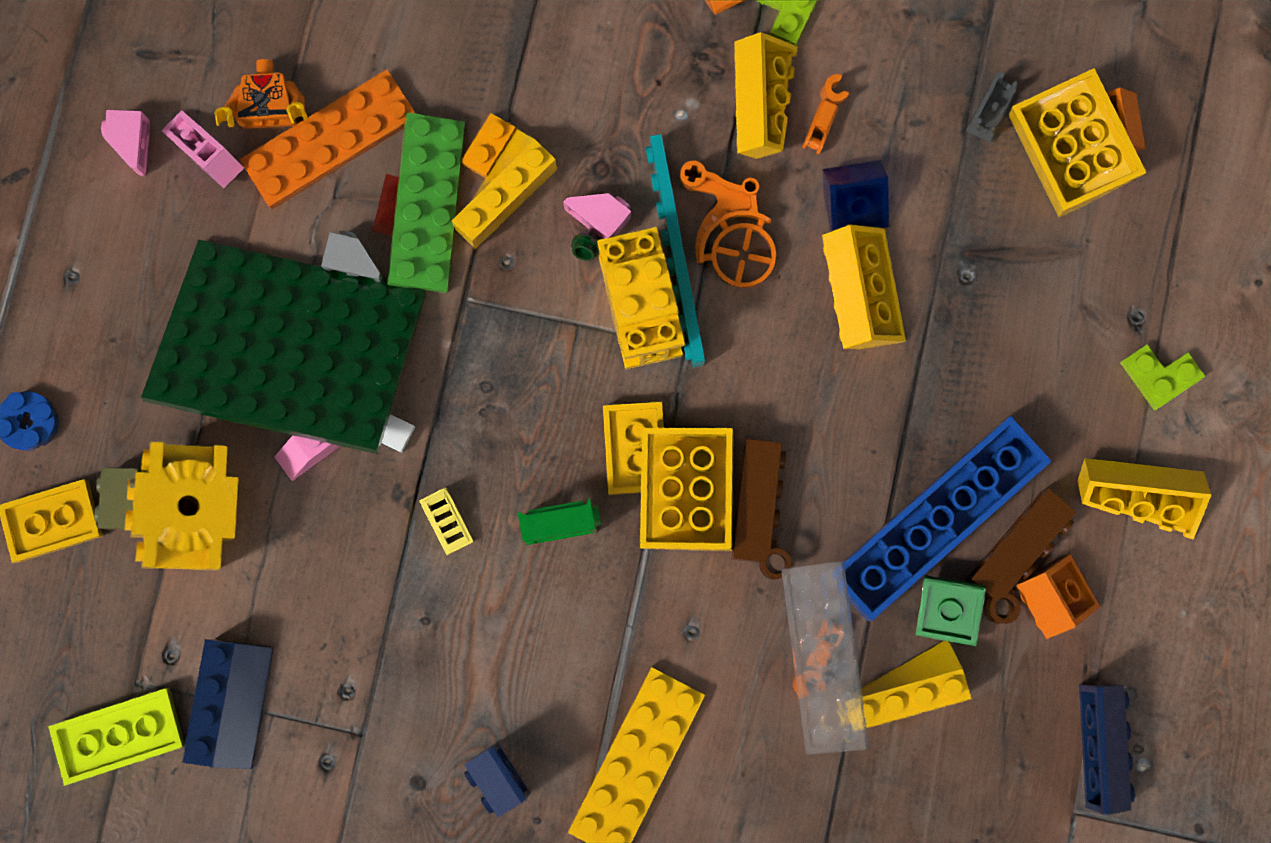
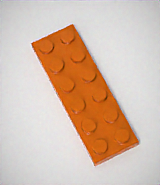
(327, 139)

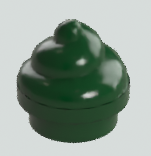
(585, 245)

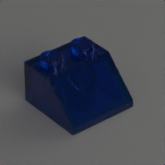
(857, 195)

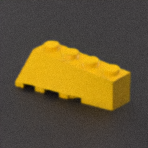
(762, 93)
(511, 181)
(1147, 493)
(917, 686)

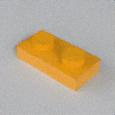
(488, 145)

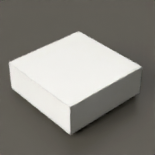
(397, 433)

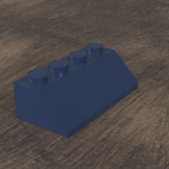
(227, 704)
(1106, 748)

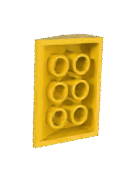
(1076, 142)
(687, 489)

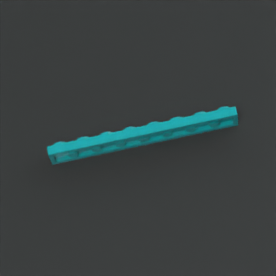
(677, 263)

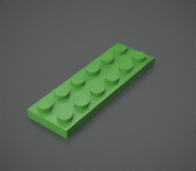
(426, 203)

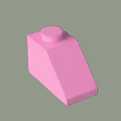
(128, 136)
(600, 213)
(301, 454)

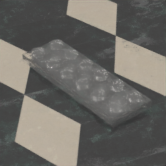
(825, 658)

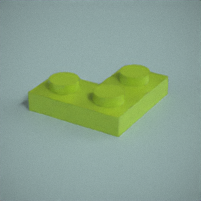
(791, 18)
(1160, 383)

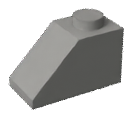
(348, 255)

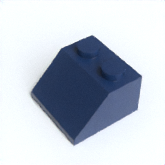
(496, 780)

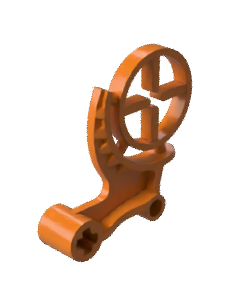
(732, 202)

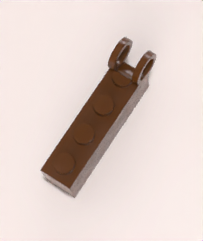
(756, 505)
(1018, 550)

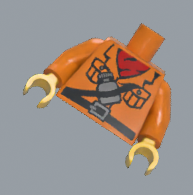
(263, 100)

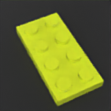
(116, 736)

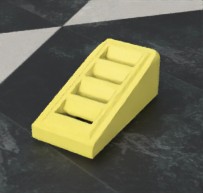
(431, 515)

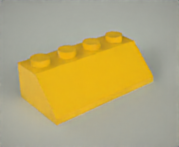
(863, 287)

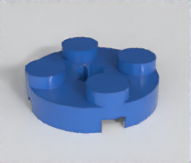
(43, 416)

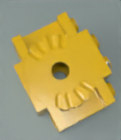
(641, 298)
(177, 475)

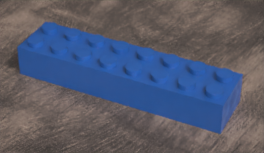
(941, 517)

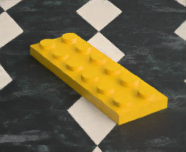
(637, 761)

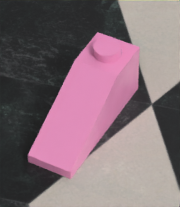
(203, 149)

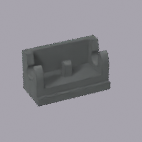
(992, 108)

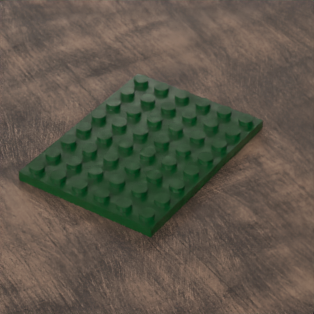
(285, 347)

